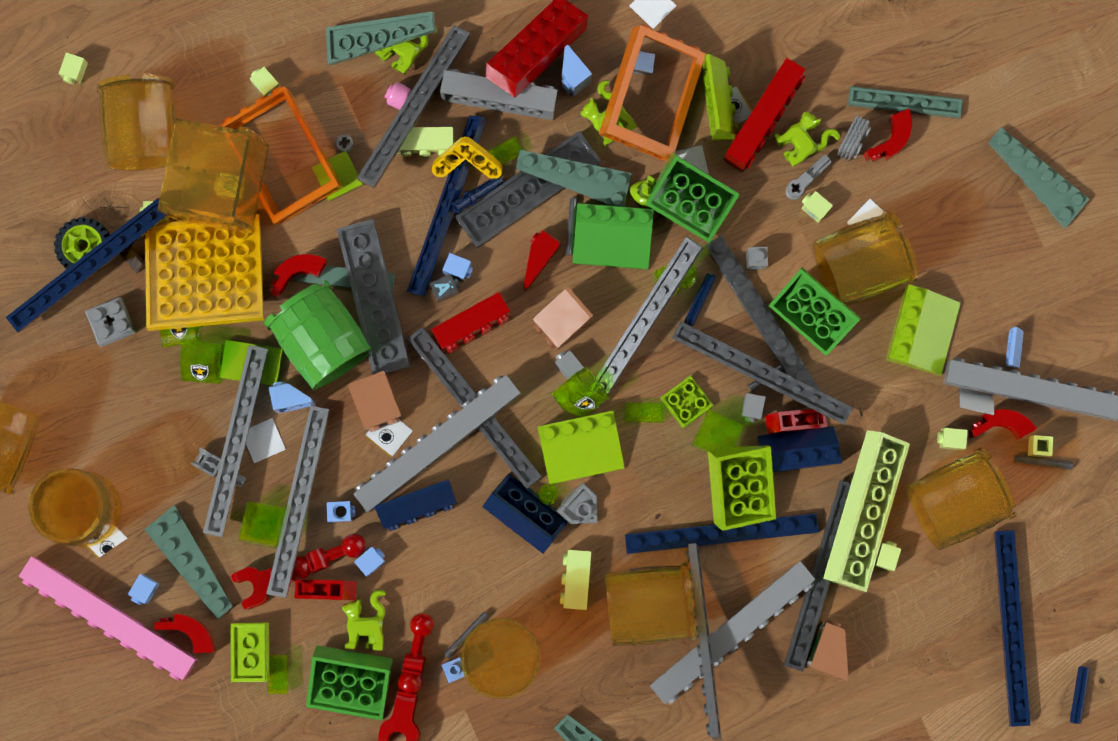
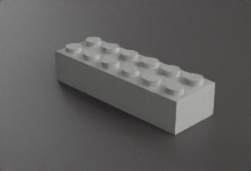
(480, 92)

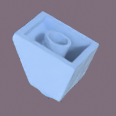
(574, 73)
(287, 398)

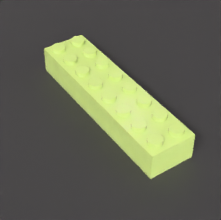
(866, 510)

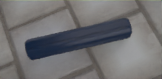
(699, 299)
(1079, 695)

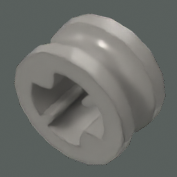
(340, 140)

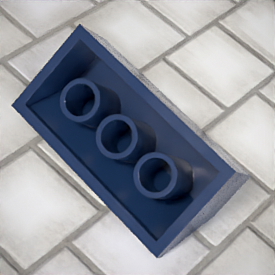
(803, 449)
(415, 505)
(525, 513)

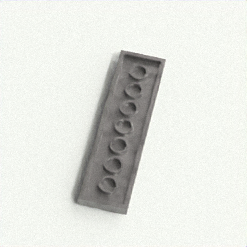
(519, 195)
(373, 297)

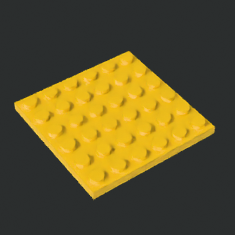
(202, 276)

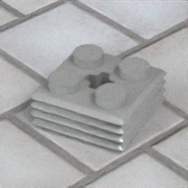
(851, 144)
(121, 327)

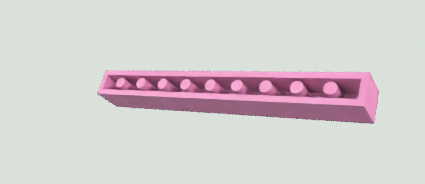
(108, 617)

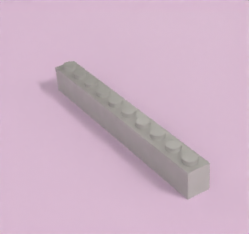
(1032, 389)
(437, 443)
(734, 630)

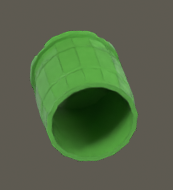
(318, 335)

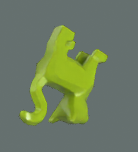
(407, 51)
(592, 113)
(801, 140)
(365, 626)

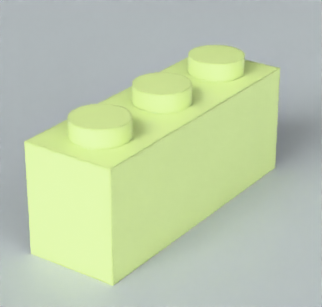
(427, 141)
(576, 579)

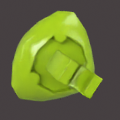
(641, 190)

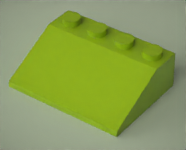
(718, 99)
(923, 330)
(581, 447)
(741, 486)

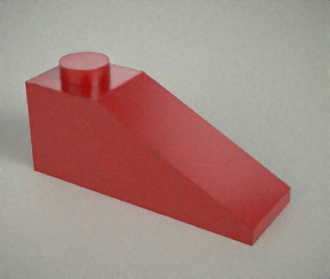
(541, 252)
(794, 421)
(325, 589)

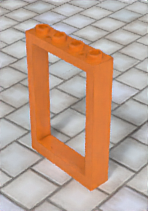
(263, 105)
(629, 138)

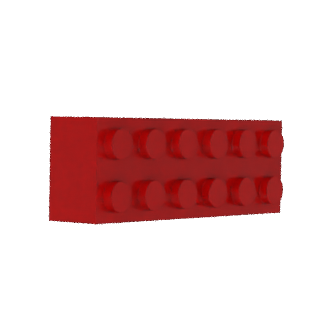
(536, 46)
(761, 120)

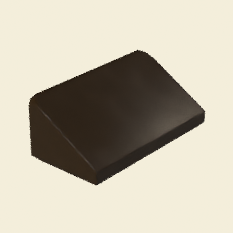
(134, 259)

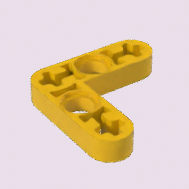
(464, 153)

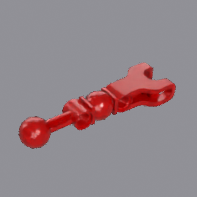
(312, 562)
(409, 684)

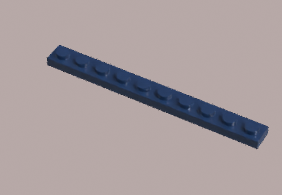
(443, 214)
(86, 267)
(714, 535)
(1012, 628)

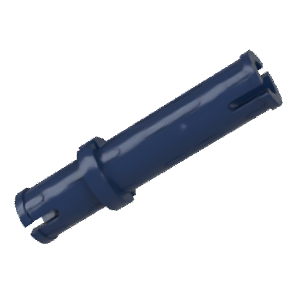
(470, 197)

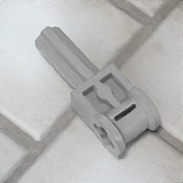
(807, 178)
(210, 465)

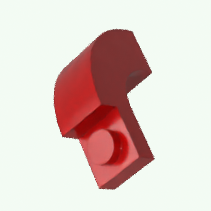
(901, 129)
(295, 266)
(1013, 421)
(195, 629)

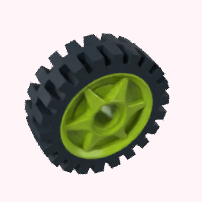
(73, 234)

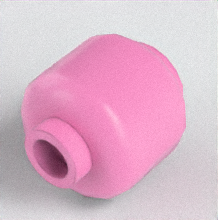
(397, 95)

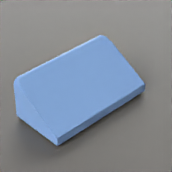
(1014, 347)

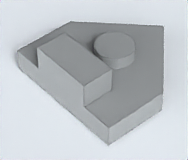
(579, 506)

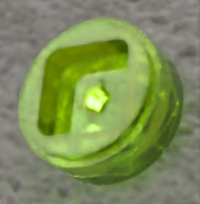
(548, 494)

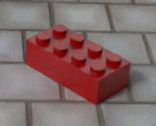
(471, 322)

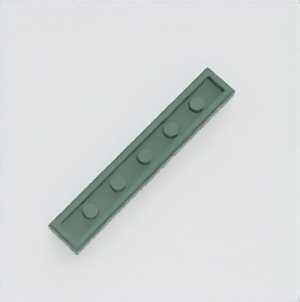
(901, 101)
(335, 276)

